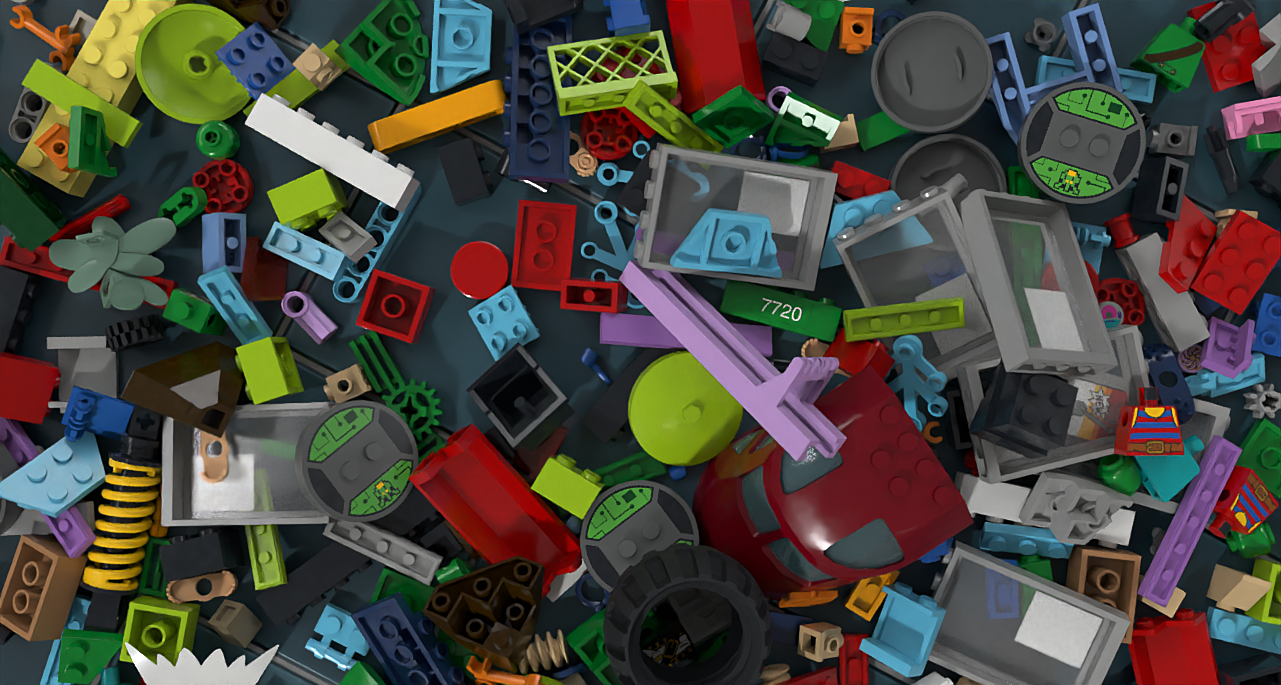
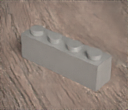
(1171, 313)

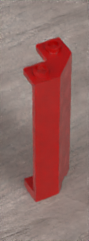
(714, 50)
(495, 506)
(1173, 650)

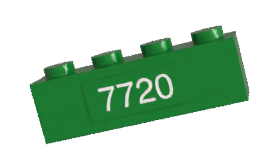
(781, 310)

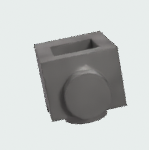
(1183, 141)

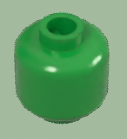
(217, 140)
(1120, 473)
(1253, 544)

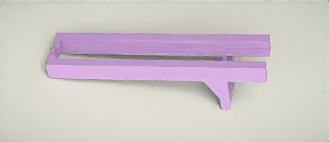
(774, 399)

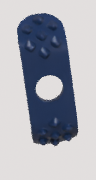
(1161, 360)

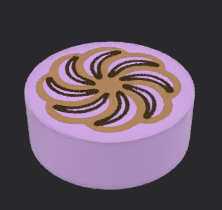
(1190, 359)

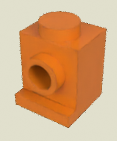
(856, 17)
(53, 142)

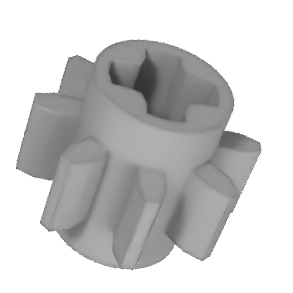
(1263, 400)

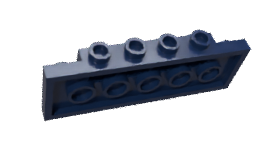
(536, 133)
(406, 644)

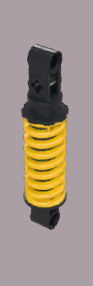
(126, 517)

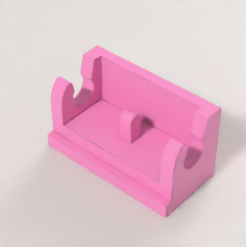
(1252, 118)

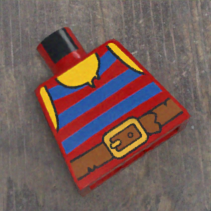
(1148, 427)
(1242, 503)

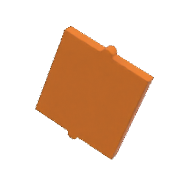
(812, 598)

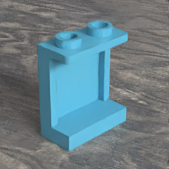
(905, 630)

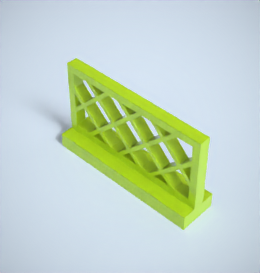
(610, 94)

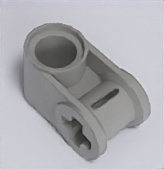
(790, 21)

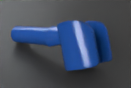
(589, 358)
(677, 472)

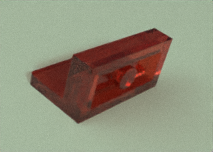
(263, 272)
(535, 460)

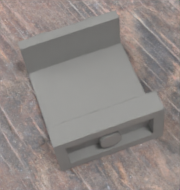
(86, 364)

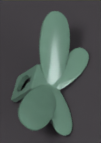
(128, 254)
(124, 289)

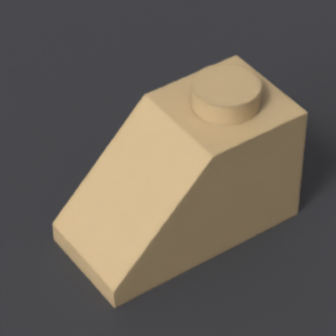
(1235, 588)

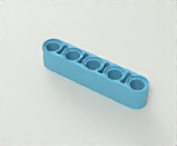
(376, 255)

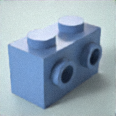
(223, 241)

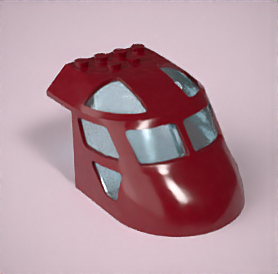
(834, 517)

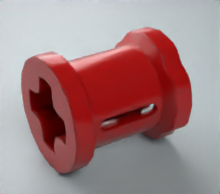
(1121, 230)

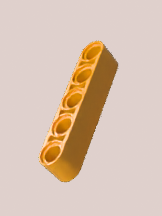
(438, 117)

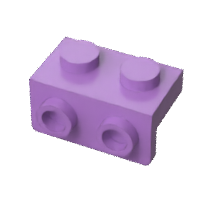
(1228, 347)

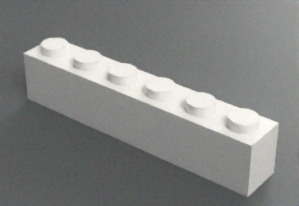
(333, 152)
(1007, 500)

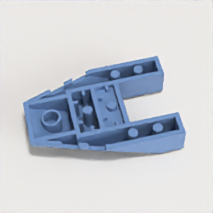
(1090, 54)

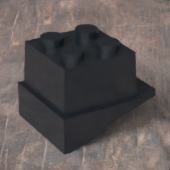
(521, 399)
(1025, 412)

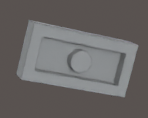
(348, 237)

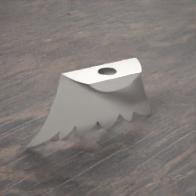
(190, 672)

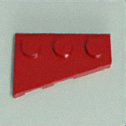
(1185, 246)

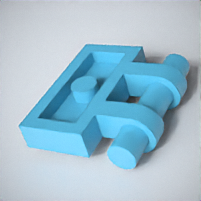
(338, 626)

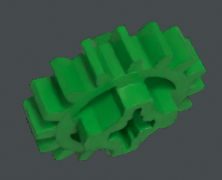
(413, 397)

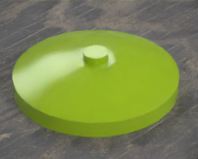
(180, 64)
(682, 411)

